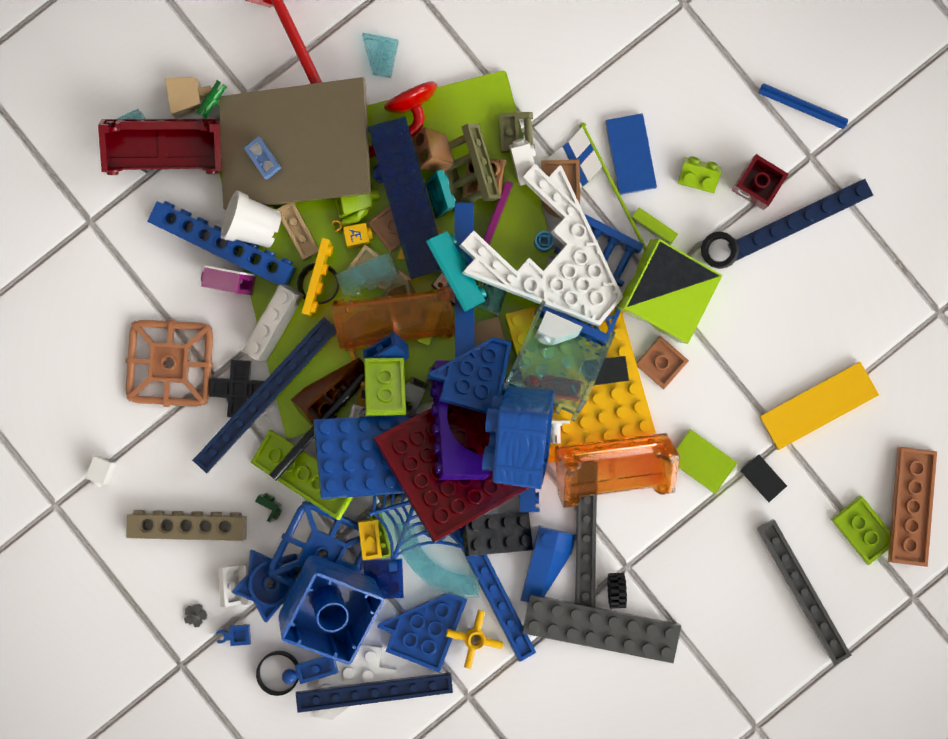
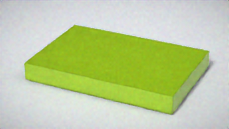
(384, 386)
(704, 461)
(863, 530)

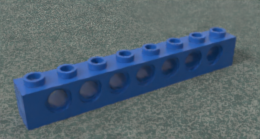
(161, 216)

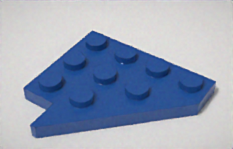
(474, 376)
(421, 631)

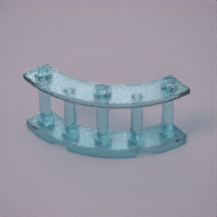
(429, 571)

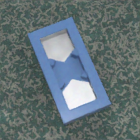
(262, 158)

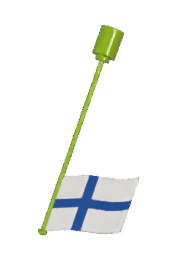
(583, 148)

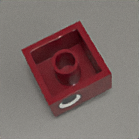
(760, 182)

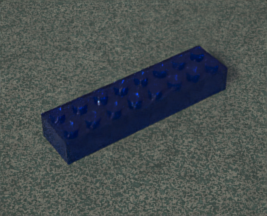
(406, 194)

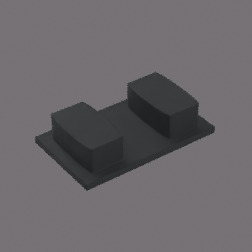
(613, 371)
(763, 478)

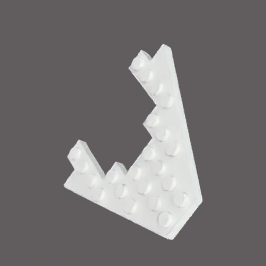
(578, 276)

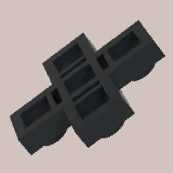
(237, 388)

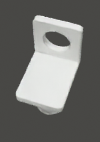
(555, 431)

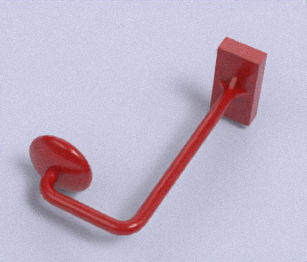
(403, 102)

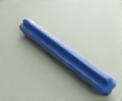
(803, 106)

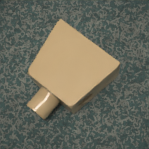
(185, 95)

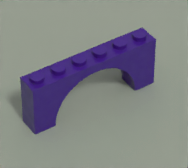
(453, 459)

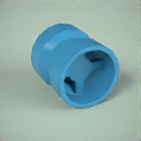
(542, 244)

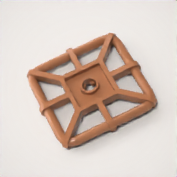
(160, 353)

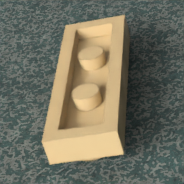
(298, 231)

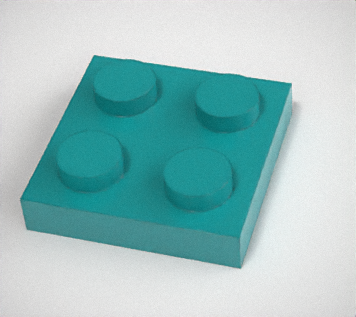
(439, 193)

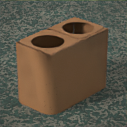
(432, 145)

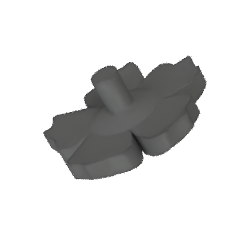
(195, 615)

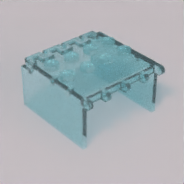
(562, 367)

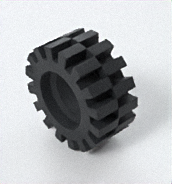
(617, 590)

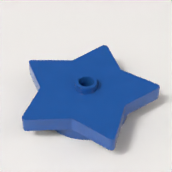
(254, 584)

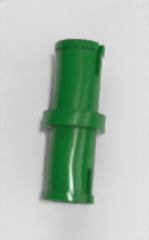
(211, 99)

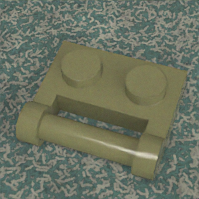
(510, 128)

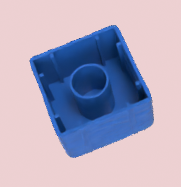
(519, 436)
(329, 609)

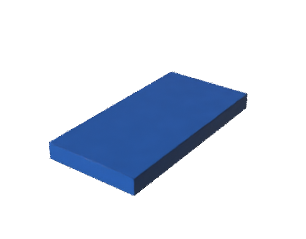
(631, 154)

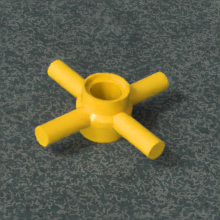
(466, 637)

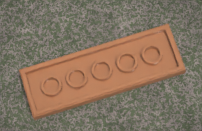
(912, 506)

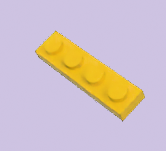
(320, 269)

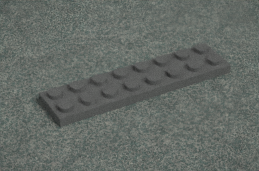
(601, 628)

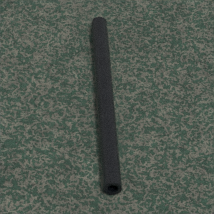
(309, 436)

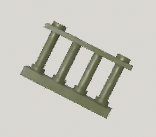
(482, 167)

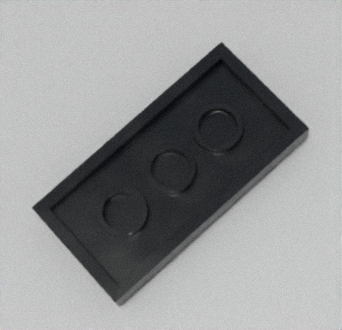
(498, 534)

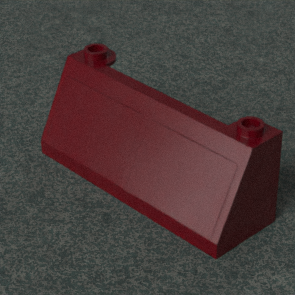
(159, 144)

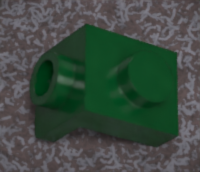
(269, 502)

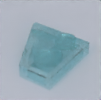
(381, 53)

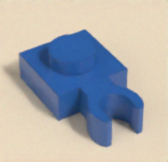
(237, 635)

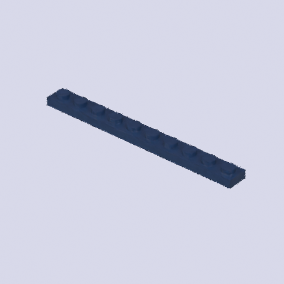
(265, 395)

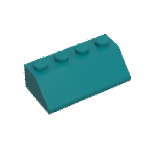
(452, 265)

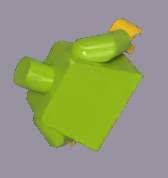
(354, 208)

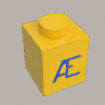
(357, 235)

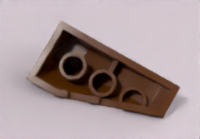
(320, 395)

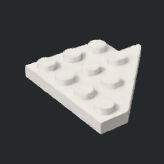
(363, 669)

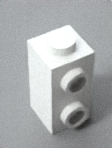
(522, 158)

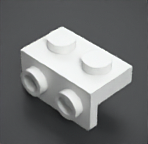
(228, 579)

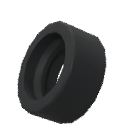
(705, 250)

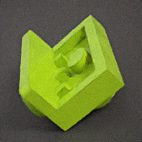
(699, 174)

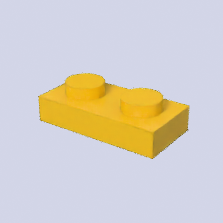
(369, 539)

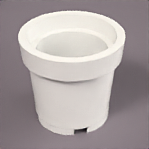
(249, 221)

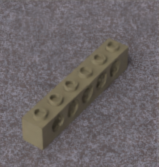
(137, 529)

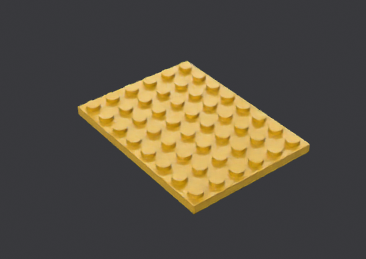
(612, 408)

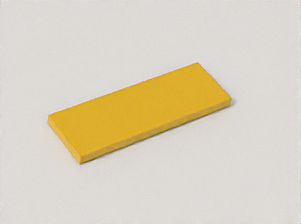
(819, 405)

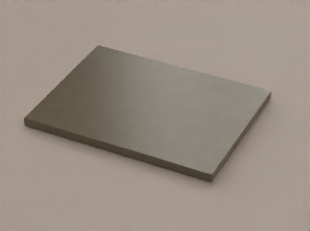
(312, 132)

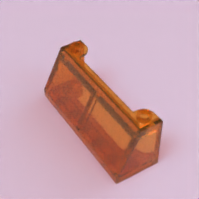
(407, 315)
(616, 467)

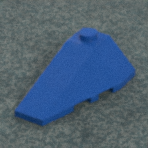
(547, 559)

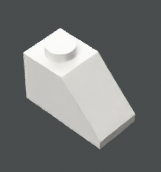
(556, 329)

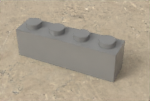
(273, 323)

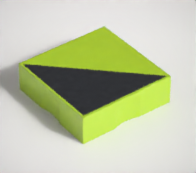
(669, 291)

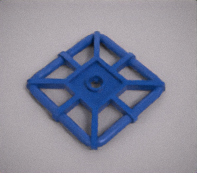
(316, 541)

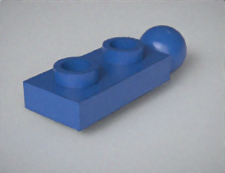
(310, 670)

